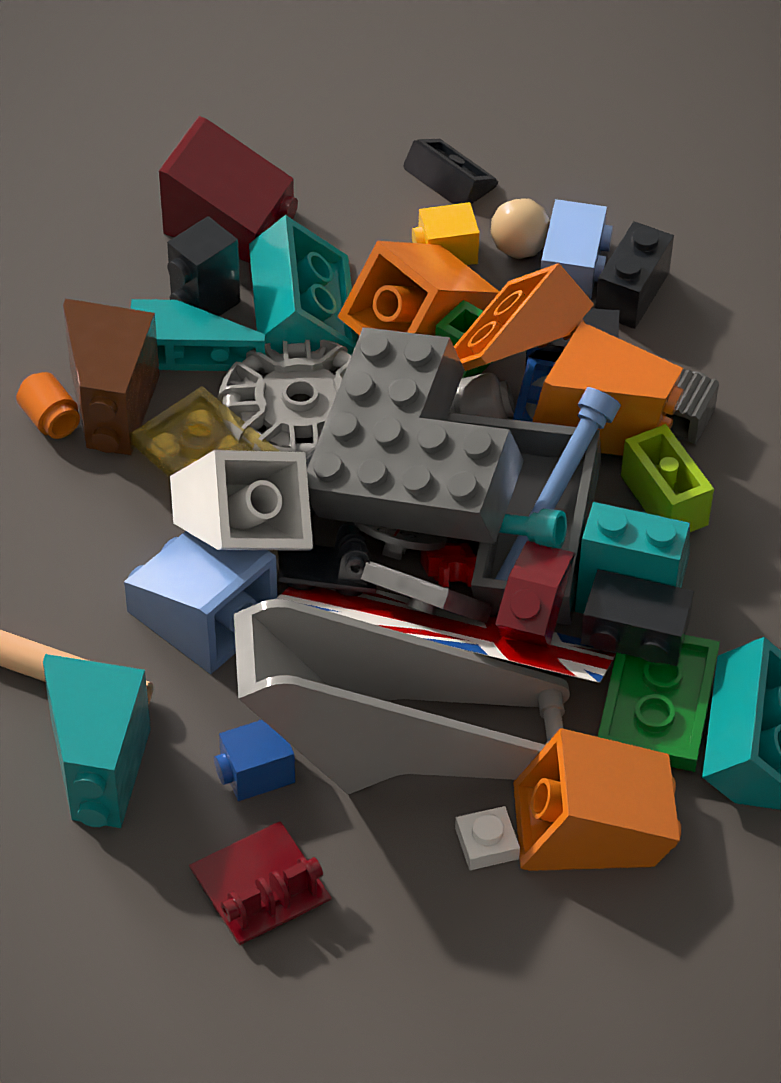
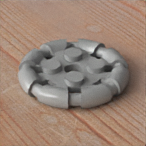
(288, 374)

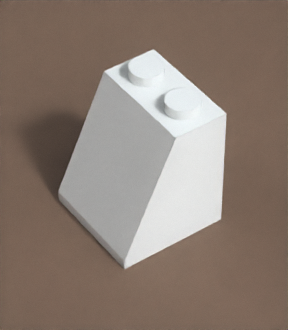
(245, 500)

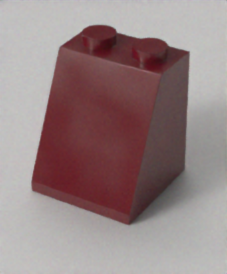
(222, 180)

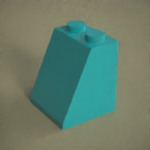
(631, 546)
(99, 734)

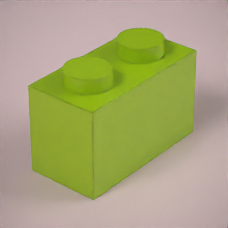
(666, 478)

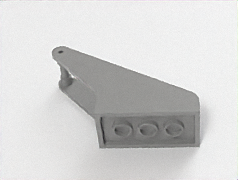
(329, 687)

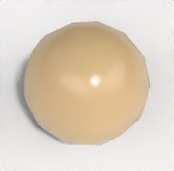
(520, 228)

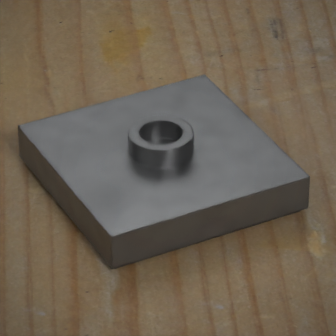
(426, 595)

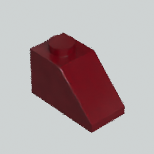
(534, 594)

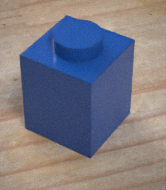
(254, 760)

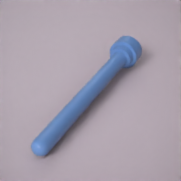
(596, 411)

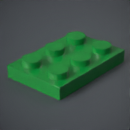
(662, 703)

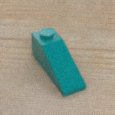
(197, 339)

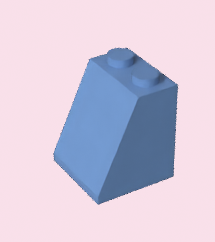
(194, 591)

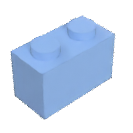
(576, 241)

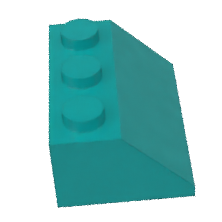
(299, 287)
(746, 726)

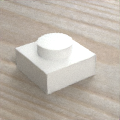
(487, 838)

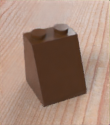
(111, 370)

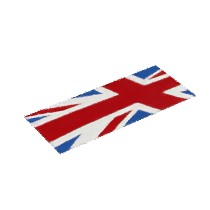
(451, 629)

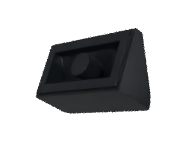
(448, 171)

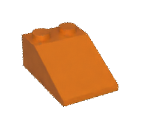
(525, 316)

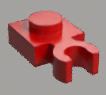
(450, 563)

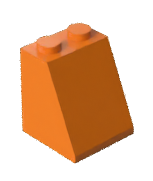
(412, 288)
(629, 374)
(595, 805)

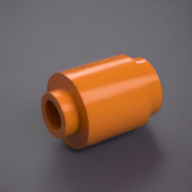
(48, 405)

